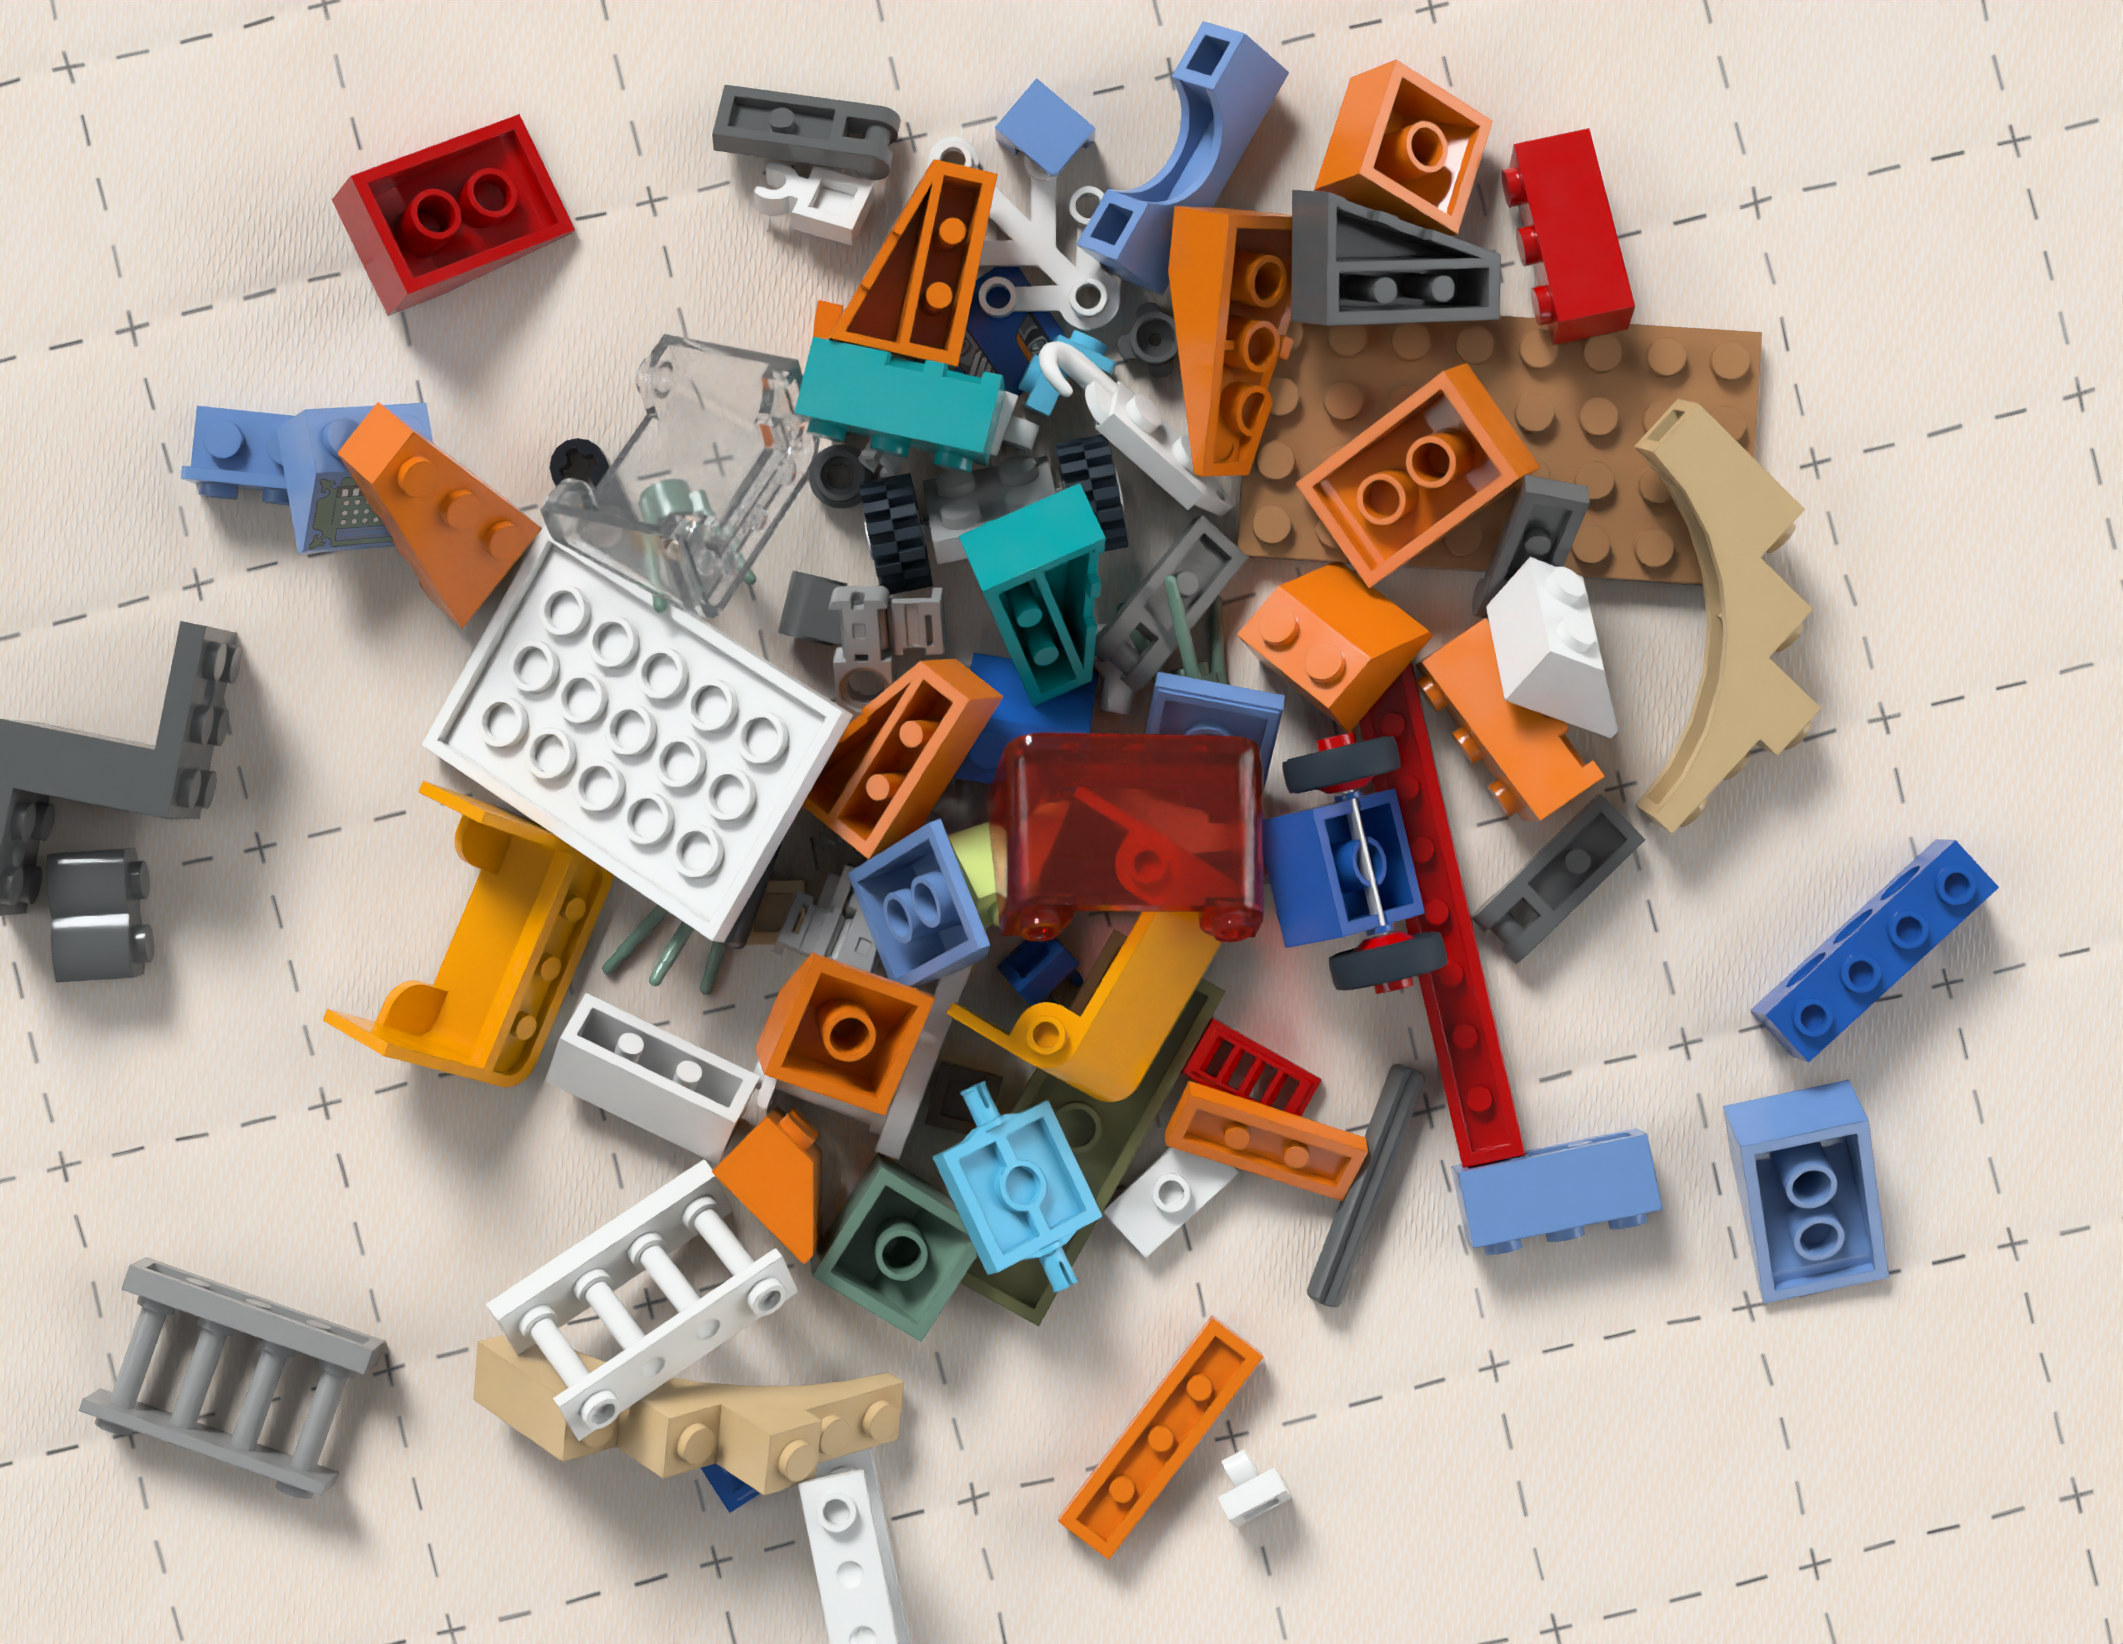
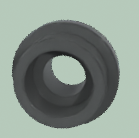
(821, 468)

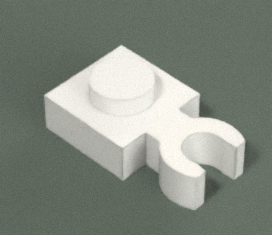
(822, 205)

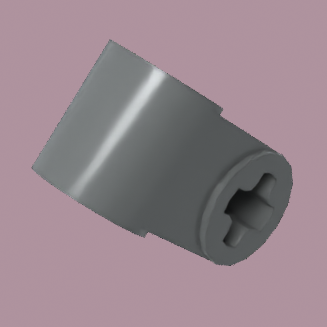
(807, 611)

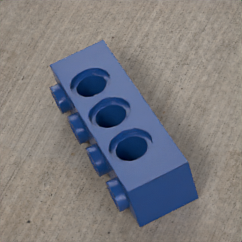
(1874, 949)

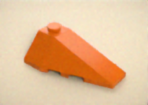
(1230, 325)

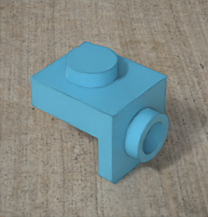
(1041, 394)

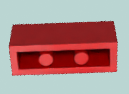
(1568, 237)

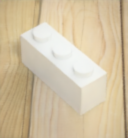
(651, 1078)

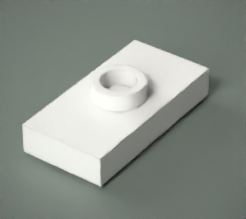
(1166, 1197)

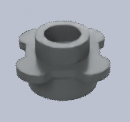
(1137, 346)

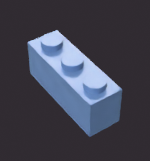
(1558, 1191)

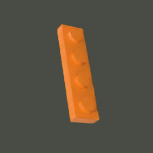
(1160, 1437)

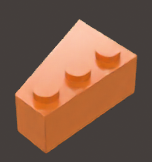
(926, 270)
(1521, 748)
(901, 754)

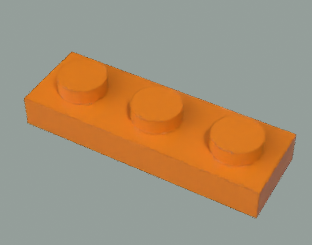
(1265, 1141)

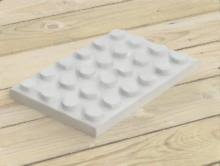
(637, 735)

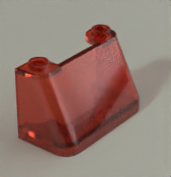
(1127, 830)

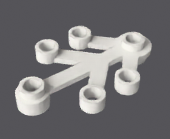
(1035, 246)

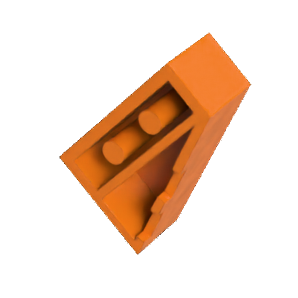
(439, 513)

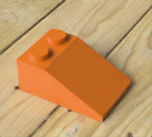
(1417, 474)

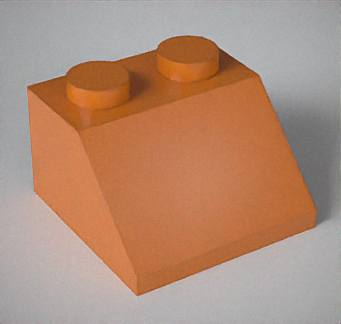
(1405, 148)
(1334, 640)
(843, 1032)
(780, 1179)

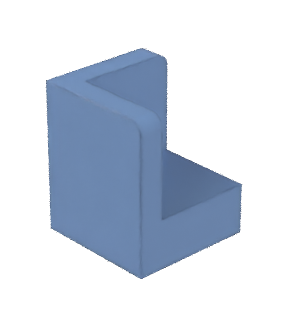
(1044, 129)

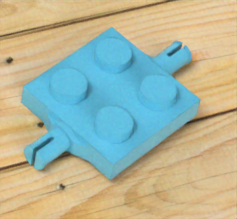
(1017, 1187)

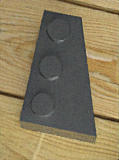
(1380, 270)

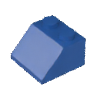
(1017, 717)

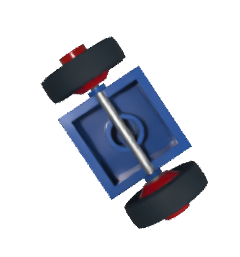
(1349, 867)

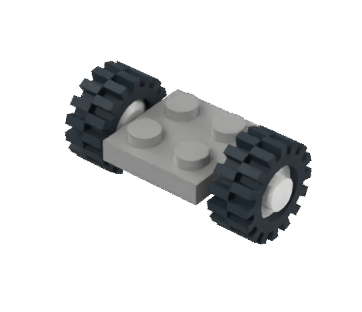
(968, 500)

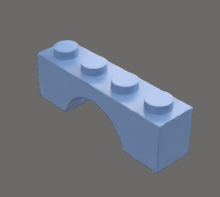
(1223, 96)

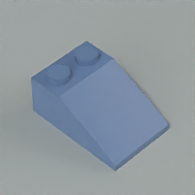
(920, 908)
(1808, 1190)

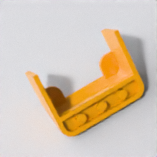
(505, 959)
(1126, 1018)

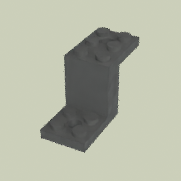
(114, 772)

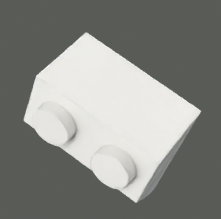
(1551, 647)

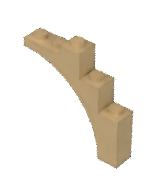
(1751, 612)
(754, 1432)

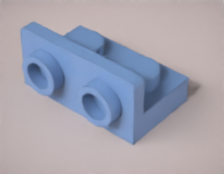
(237, 452)

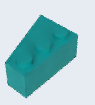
(900, 404)
(1042, 588)

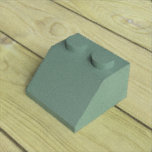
(896, 1248)

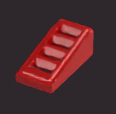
(1208, 1045)

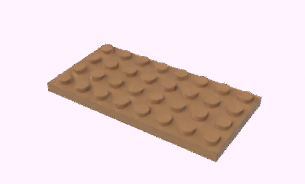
(1569, 403)

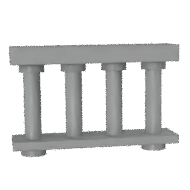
(220, 1314)

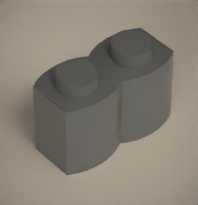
(98, 914)

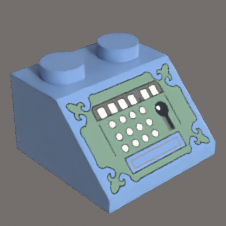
(322, 495)

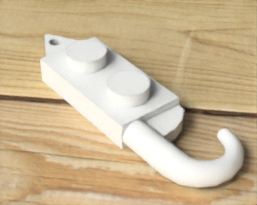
(1134, 428)

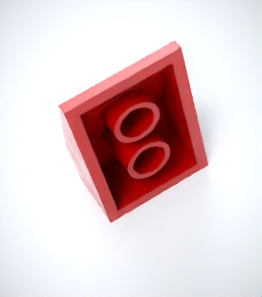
(451, 213)

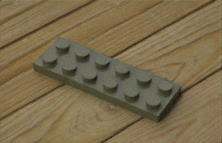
(1099, 1134)

